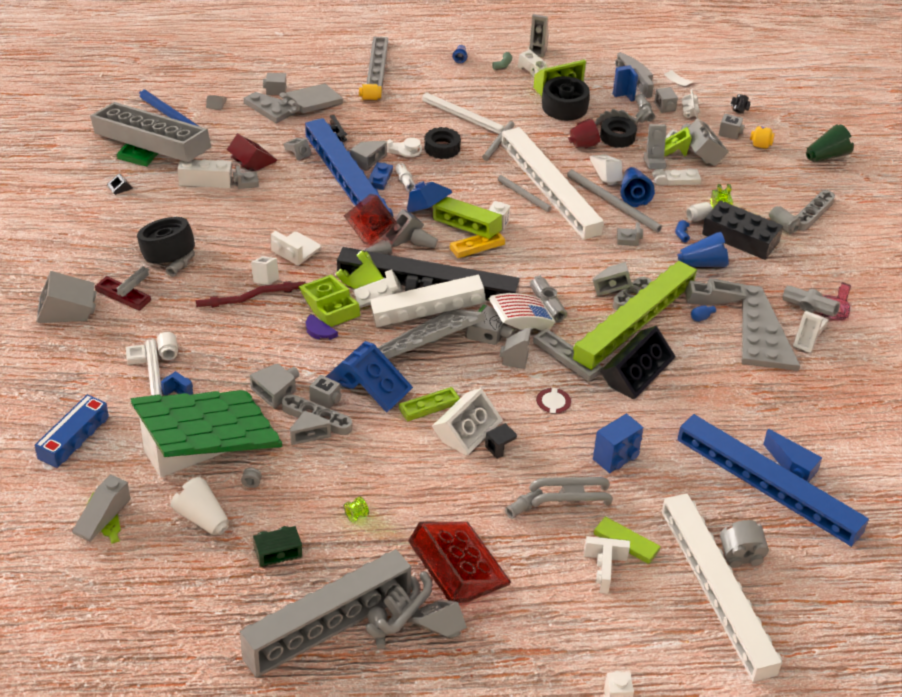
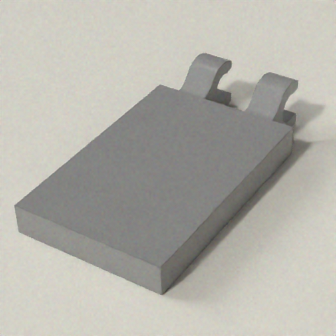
(310, 98)

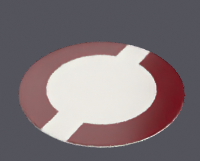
(553, 400)

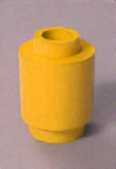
(370, 92)

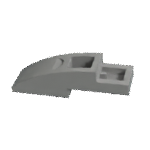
(644, 75)

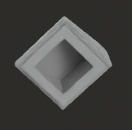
(215, 102)

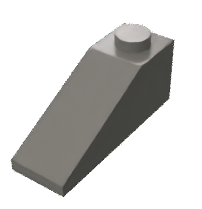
(539, 35)
(102, 507)

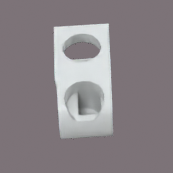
(531, 62)

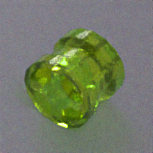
(356, 509)

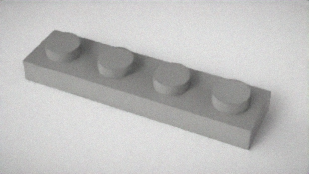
(564, 353)

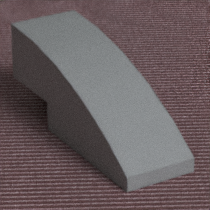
(714, 292)

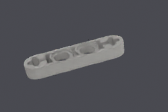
(817, 212)
(295, 405)

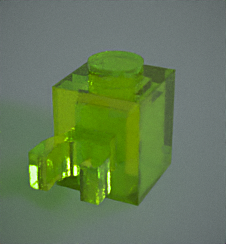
(721, 194)

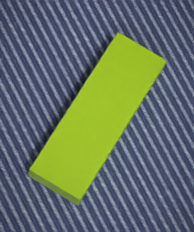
(428, 404)
(639, 546)

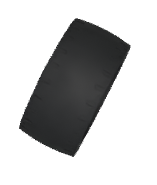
(565, 98)
(166, 240)

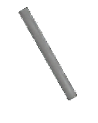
(497, 142)
(524, 193)

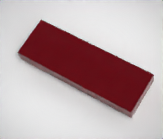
(133, 299)

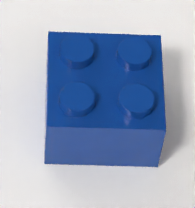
(618, 443)

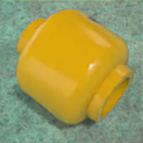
(762, 137)

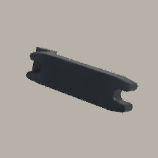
(336, 127)

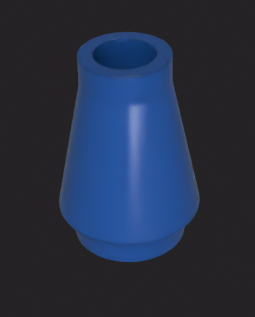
(460, 54)

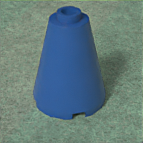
(636, 188)
(706, 252)

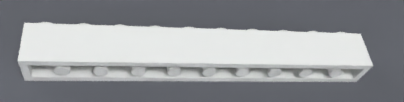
(552, 183)
(721, 588)

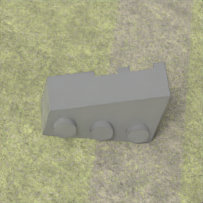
(706, 143)

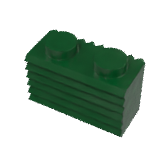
(277, 545)

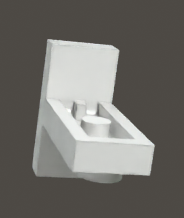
(380, 288)
(809, 330)
(605, 551)

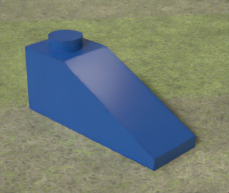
(792, 456)

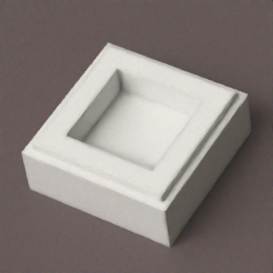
(136, 354)

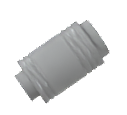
(785, 218)

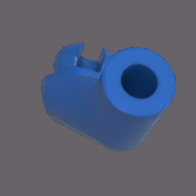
(680, 230)

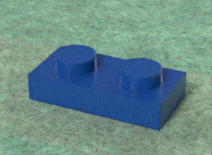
(381, 175)

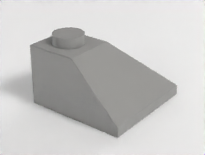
(440, 617)

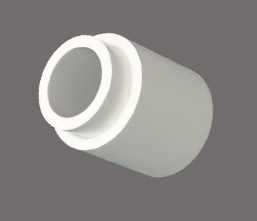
(698, 211)
(167, 345)

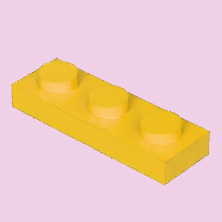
(475, 245)

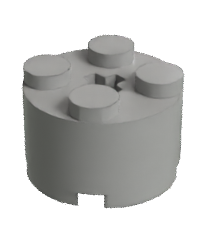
(744, 543)

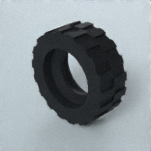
(618, 139)
(442, 151)

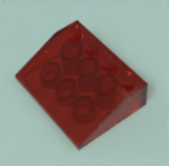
(457, 560)

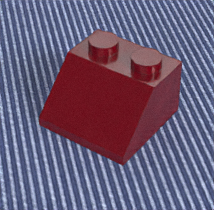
(249, 153)

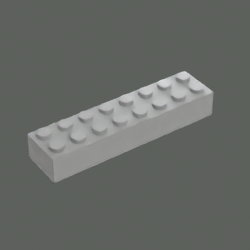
(151, 131)
(322, 613)

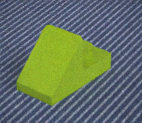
(680, 140)

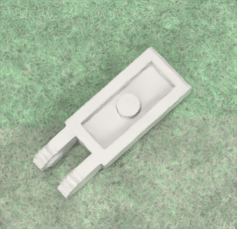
(676, 177)

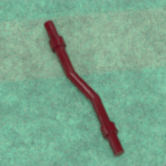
(215, 301)

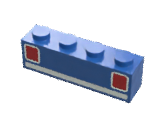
(71, 431)

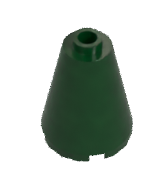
(831, 144)

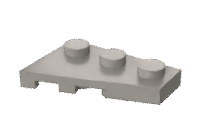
(267, 106)

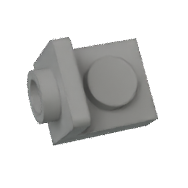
(299, 147)
(246, 179)
(629, 236)

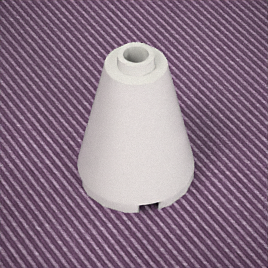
(200, 506)

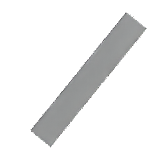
(377, 61)

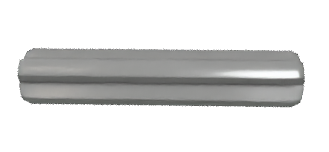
(132, 281)

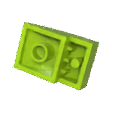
(330, 300)

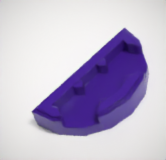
(319, 329)

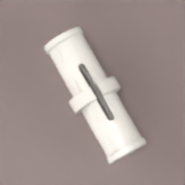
(405, 177)

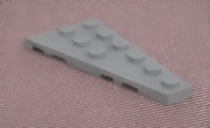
(431, 331)
(762, 334)

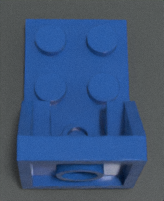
(375, 373)

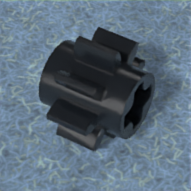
(740, 103)

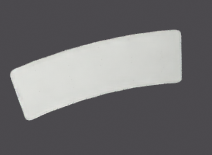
(677, 79)

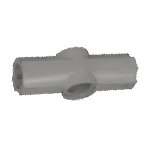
(549, 297)
(811, 301)

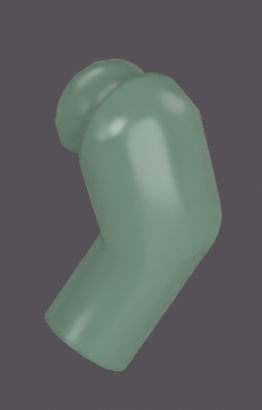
(507, 58)

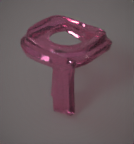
(842, 298)

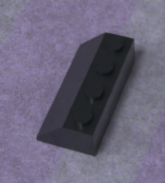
(638, 363)

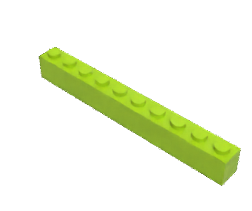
(633, 315)

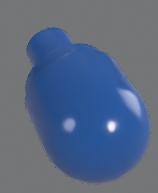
(702, 312)

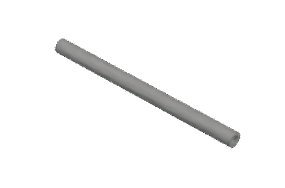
(614, 201)

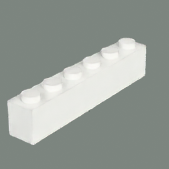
(427, 300)

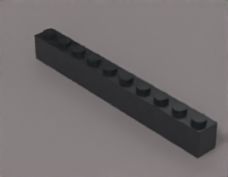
(401, 266)

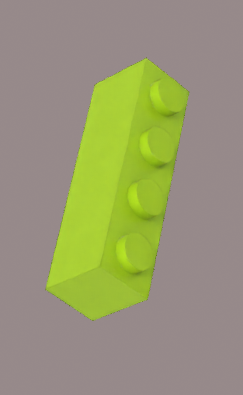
(467, 217)

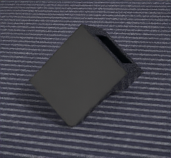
(498, 438)

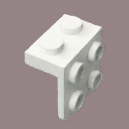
(294, 247)

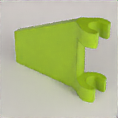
(364, 275)

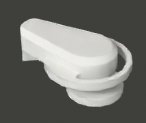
(408, 148)

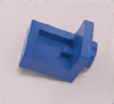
(176, 383)

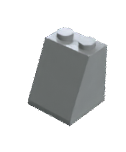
(65, 299)

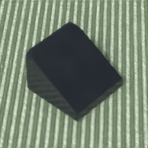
(119, 184)

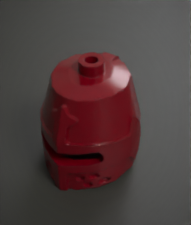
(584, 134)

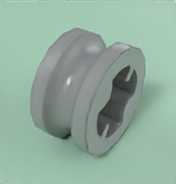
(251, 477)

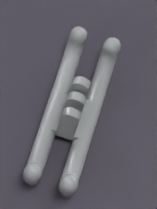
(571, 490)
(402, 606)

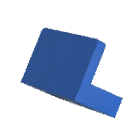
(625, 82)

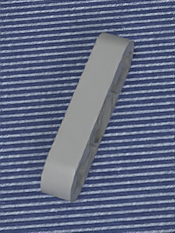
(624, 296)

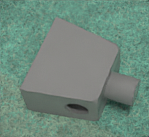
(274, 383)

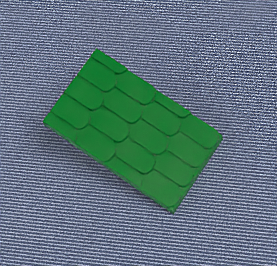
(197, 427)

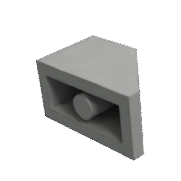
(369, 153)
(403, 229)
(612, 279)
(516, 349)

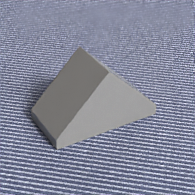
(309, 428)

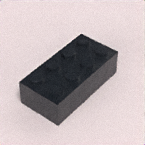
(743, 229)

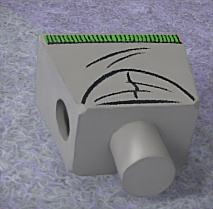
(491, 329)

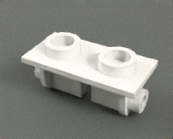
(690, 105)

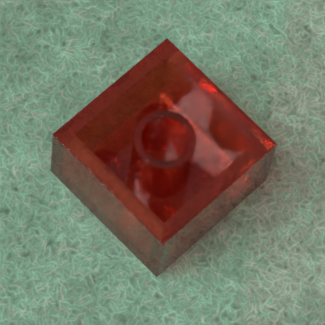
(370, 219)

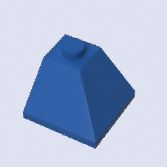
(426, 195)

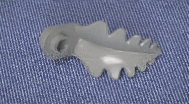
(641, 116)

